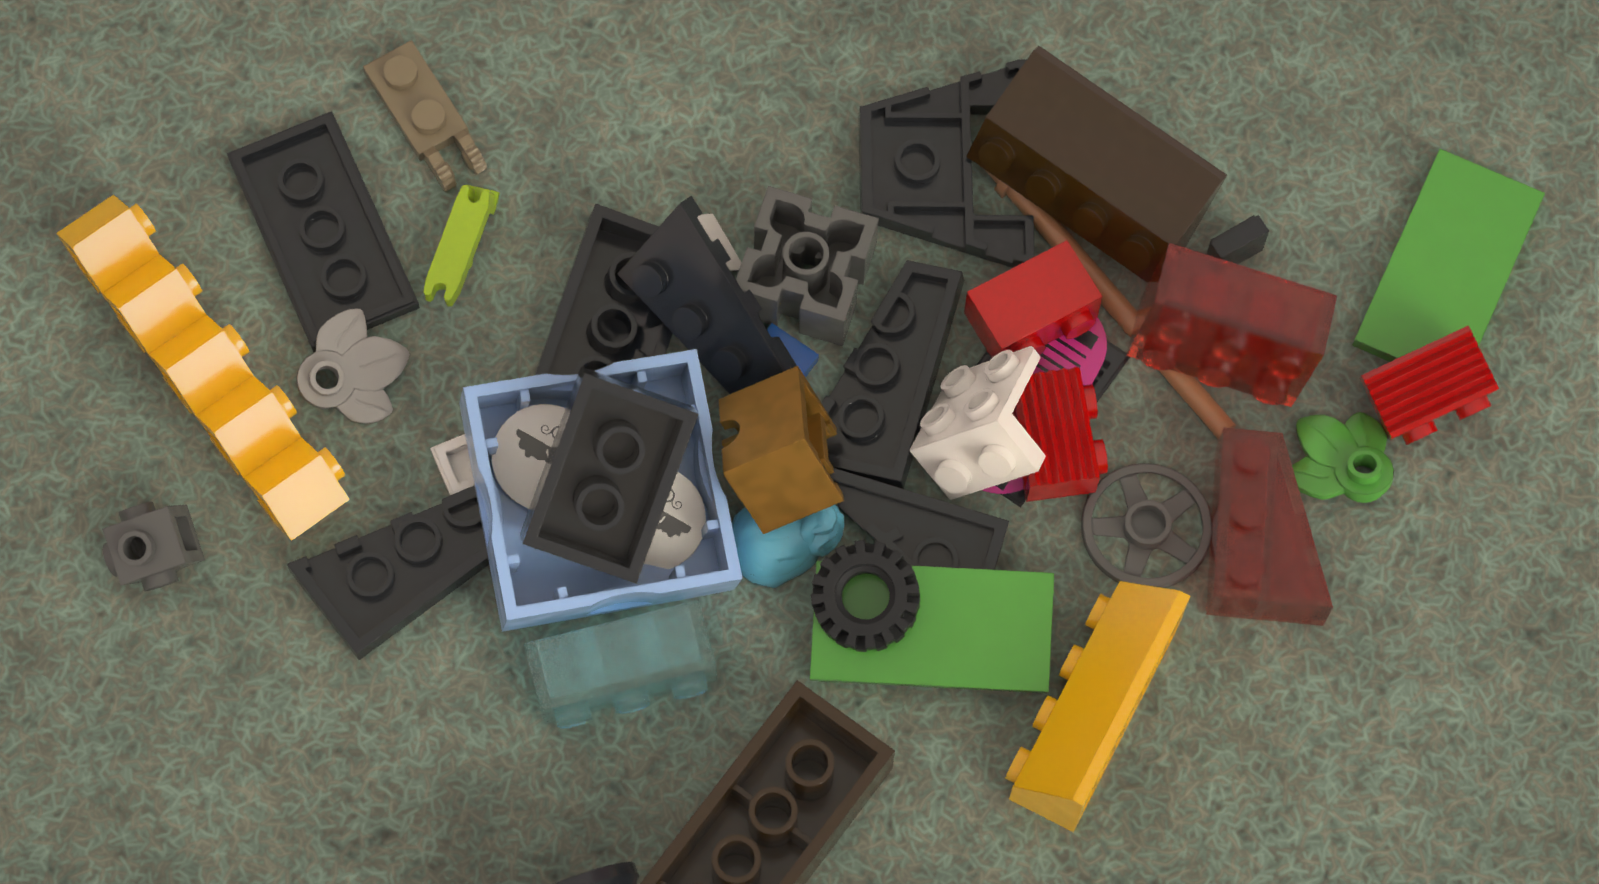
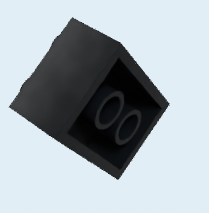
(608, 475)

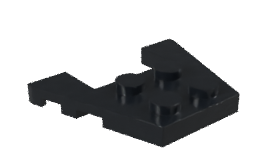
(920, 174)

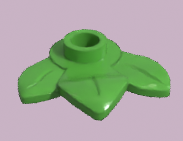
(1336, 451)

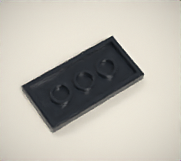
(322, 226)

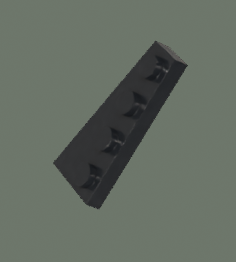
(701, 303)

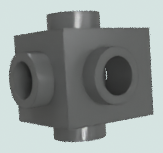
(151, 545)

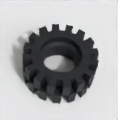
(857, 560)

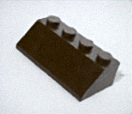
(1095, 164)

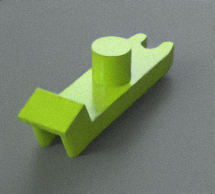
(459, 242)

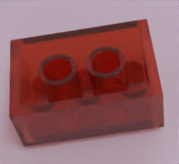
(1231, 326)

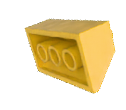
(1097, 701)

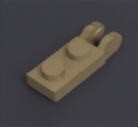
(422, 111)

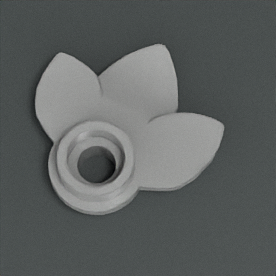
(360, 365)

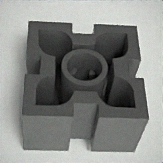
(792, 235)

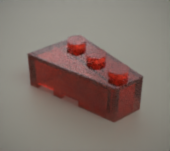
(1260, 536)

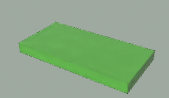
(1449, 258)
(968, 633)

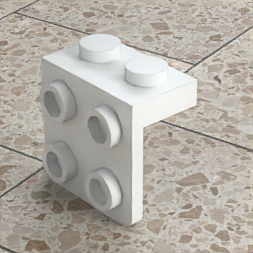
(970, 431)

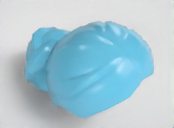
(788, 550)

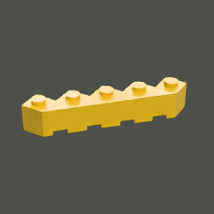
(205, 366)

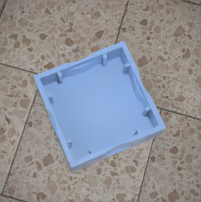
(547, 589)

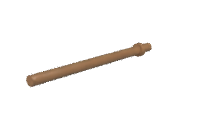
(1120, 309)

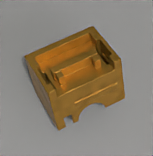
(780, 450)

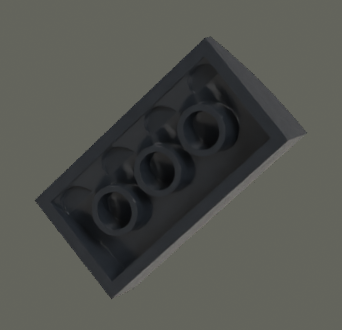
(598, 312)

